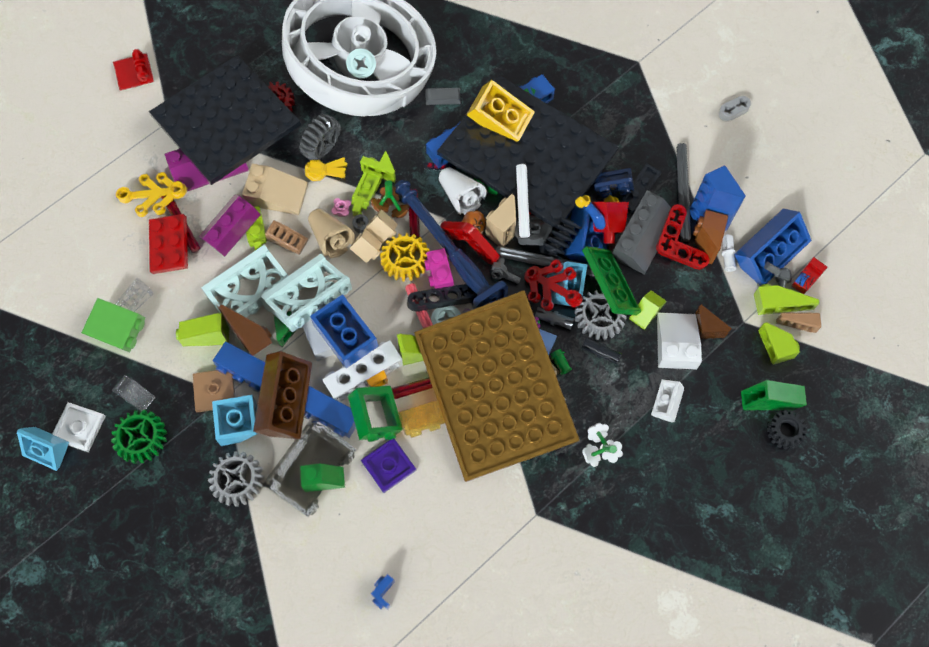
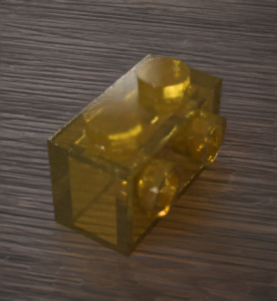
(421, 418)

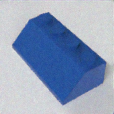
(718, 194)
(775, 243)

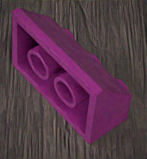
(230, 225)

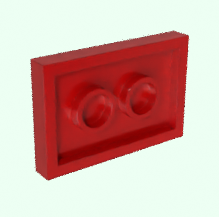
(168, 244)

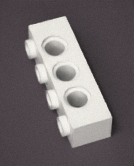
(340, 391)

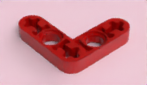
(468, 232)
(674, 245)

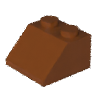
(710, 233)

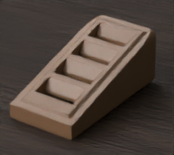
(277, 226)
(804, 321)

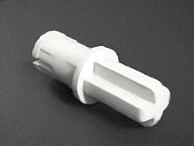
(728, 253)

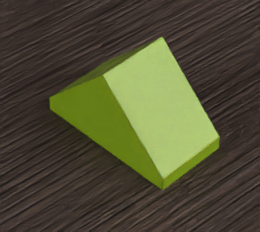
(649, 306)

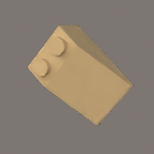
(274, 190)

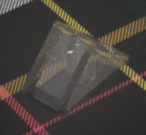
(133, 393)

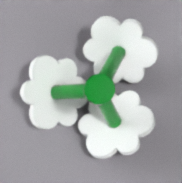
(610, 449)

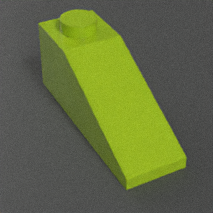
(782, 300)

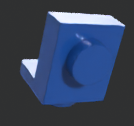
(382, 585)

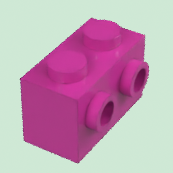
(439, 269)

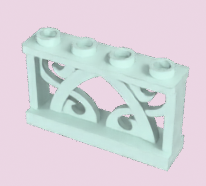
(232, 276)
(303, 277)

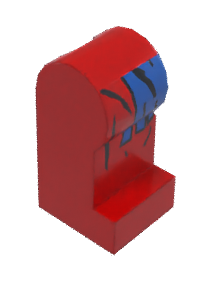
(809, 275)

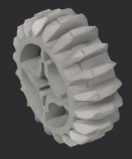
(591, 303)
(232, 485)

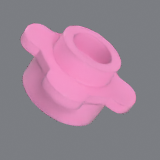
(341, 211)

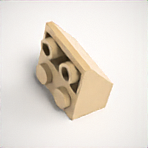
(502, 222)

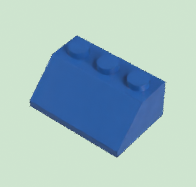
(585, 237)

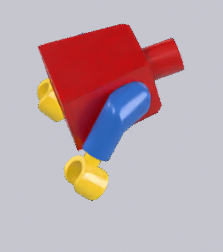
(606, 216)

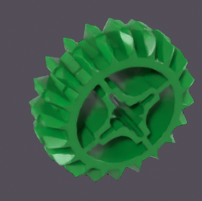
(144, 422)

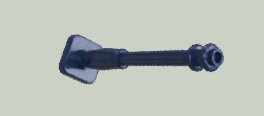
(464, 266)

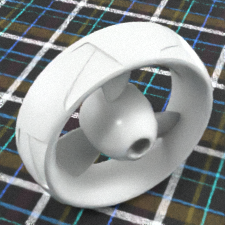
(397, 76)

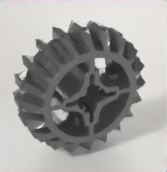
(320, 137)

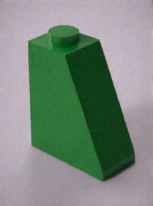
(773, 396)

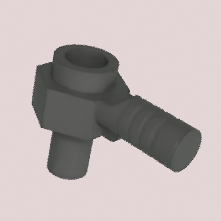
(499, 270)
(782, 275)

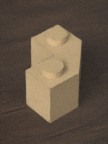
(376, 232)

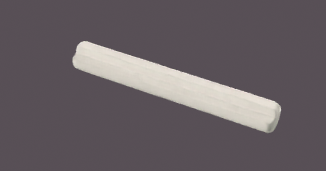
(523, 206)

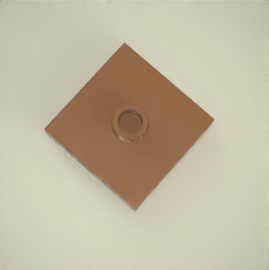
(211, 387)

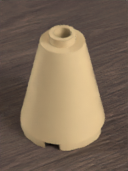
(330, 233)

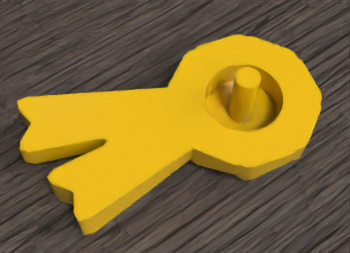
(317, 170)

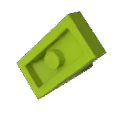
(384, 166)

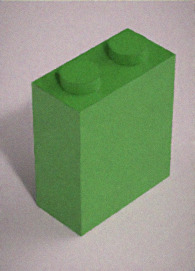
(114, 325)

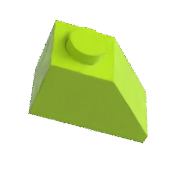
(778, 343)
(409, 349)

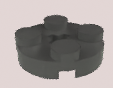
(536, 237)

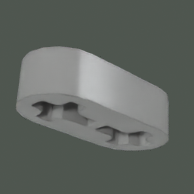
(736, 111)

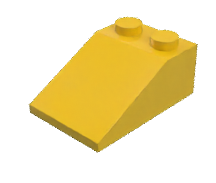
(500, 111)

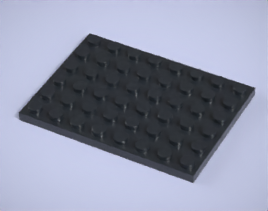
(557, 150)

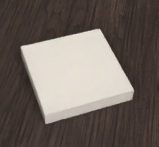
(79, 426)

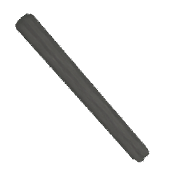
(683, 189)
(533, 258)

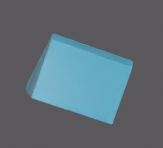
(42, 447)

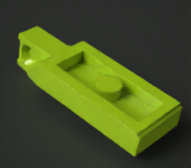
(365, 191)
(256, 233)

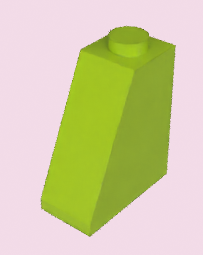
(203, 331)

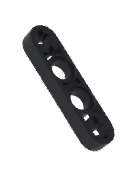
(441, 293)

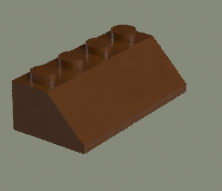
(283, 396)

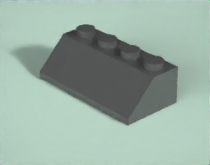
(639, 240)

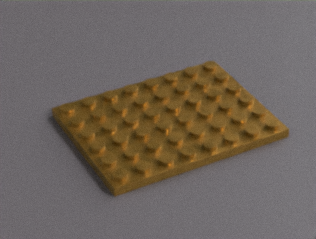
(496, 386)

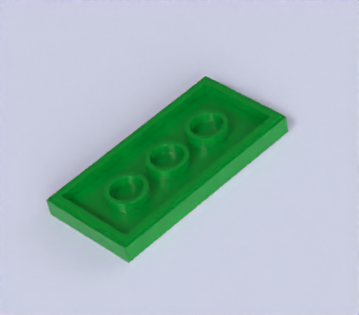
(611, 281)

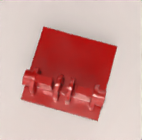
(133, 70)

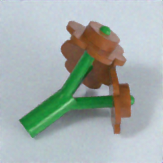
(390, 198)

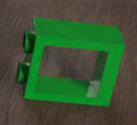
(361, 418)

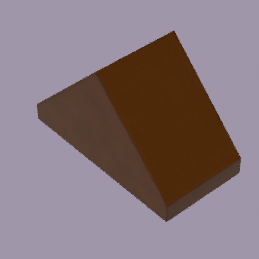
(710, 325)

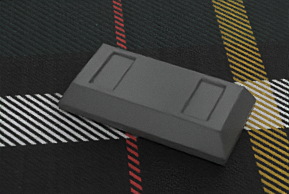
(443, 96)

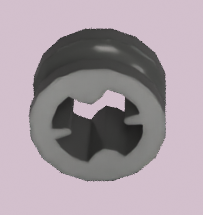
(356, 220)

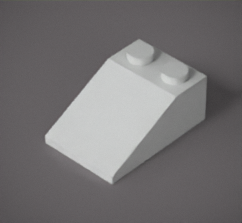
(678, 341)

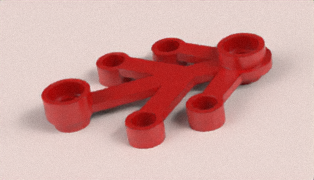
(536, 275)

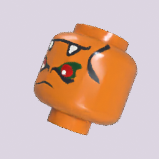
(476, 219)

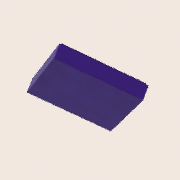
(388, 465)

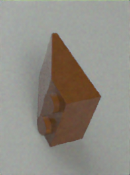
(249, 333)

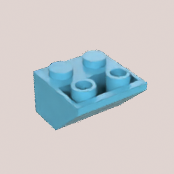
(575, 284)

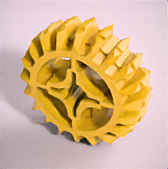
(403, 247)

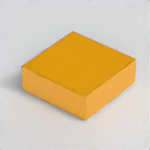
(377, 380)

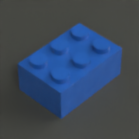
(344, 331)

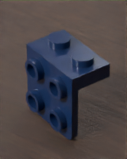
(614, 182)

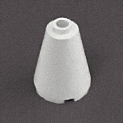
(462, 190)

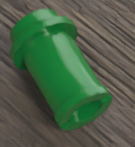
(560, 361)

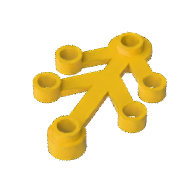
(174, 191)

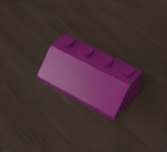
(185, 172)

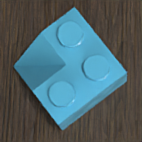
(234, 419)

